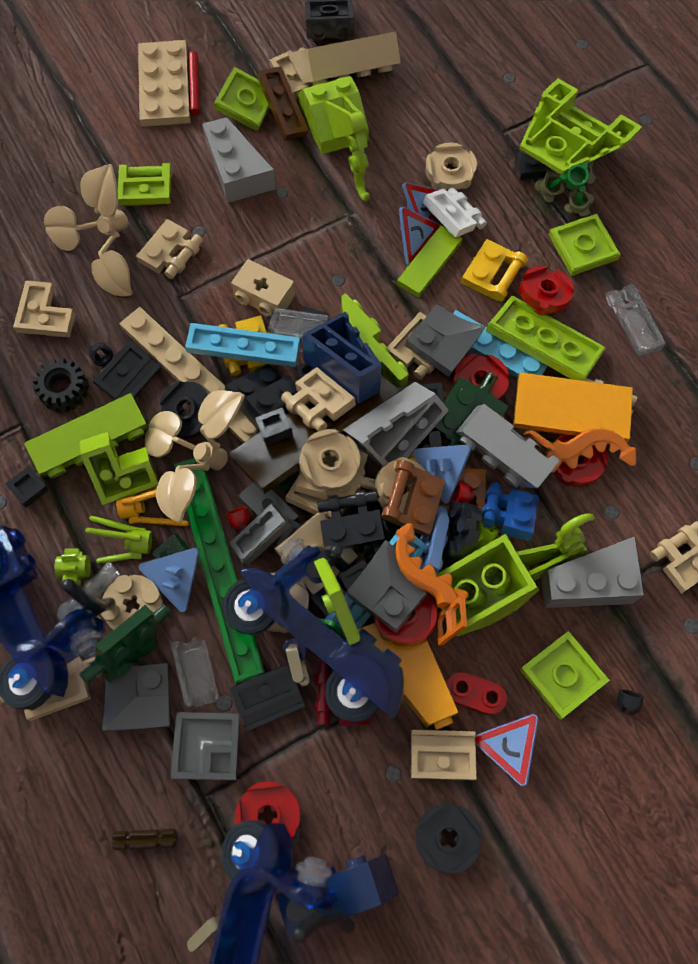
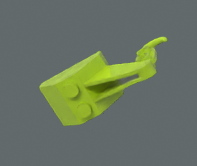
(338, 122)
(499, 576)

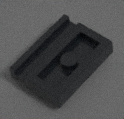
(127, 372)
(267, 697)

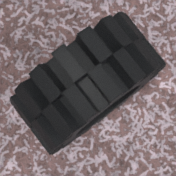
(57, 371)

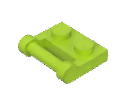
(147, 187)

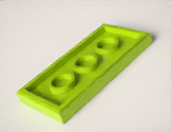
(546, 339)

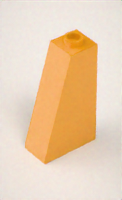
(423, 682)

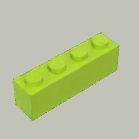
(61, 446)

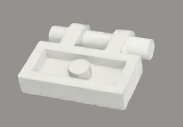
(454, 211)

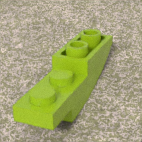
(370, 333)

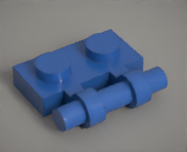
(520, 511)

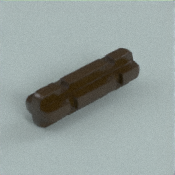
(144, 839)

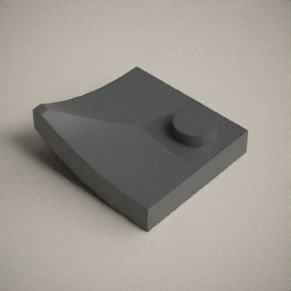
(444, 339)
(385, 590)
(138, 699)
(205, 746)

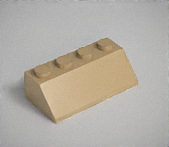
(347, 57)

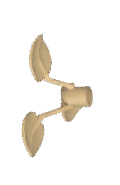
(98, 191)
(178, 487)

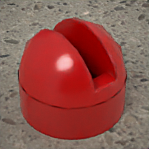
(463, 493)
(238, 516)

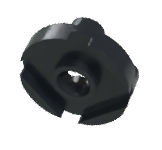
(179, 394)
(462, 531)
(467, 839)

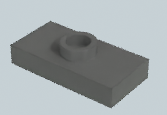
(258, 502)
(259, 534)

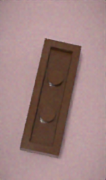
(282, 103)

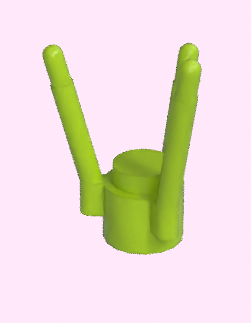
(136, 539)

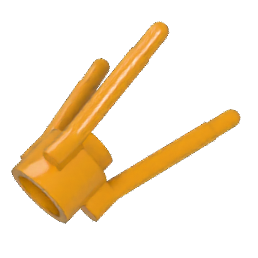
(133, 505)

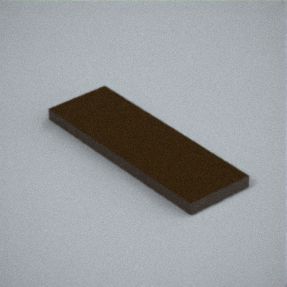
(277, 461)

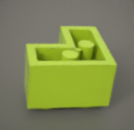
(114, 474)

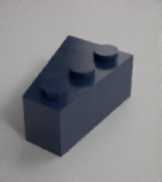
(343, 357)
(357, 887)

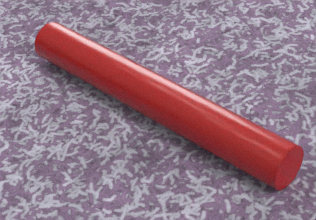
(194, 83)

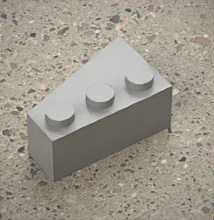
(237, 162)
(398, 424)
(505, 448)
(596, 579)

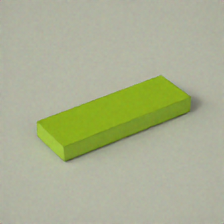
(429, 261)

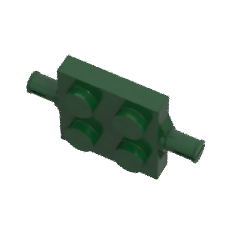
(462, 401)
(126, 644)

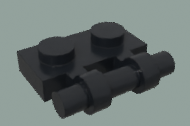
(354, 529)

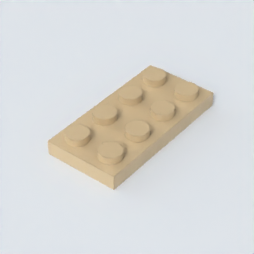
(163, 83)

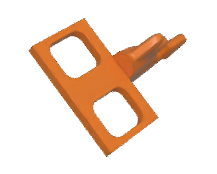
(582, 445)
(439, 586)

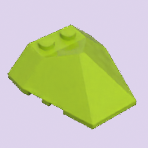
(568, 136)

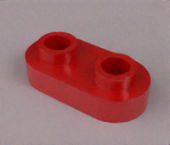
(476, 693)

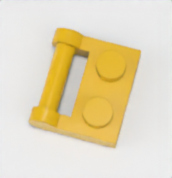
(486, 266)

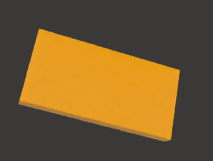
(571, 405)

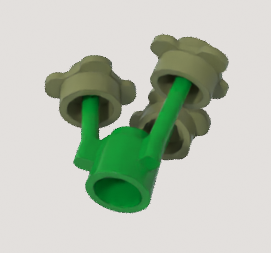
(575, 180)

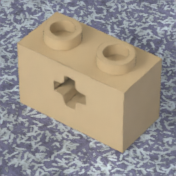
(262, 288)

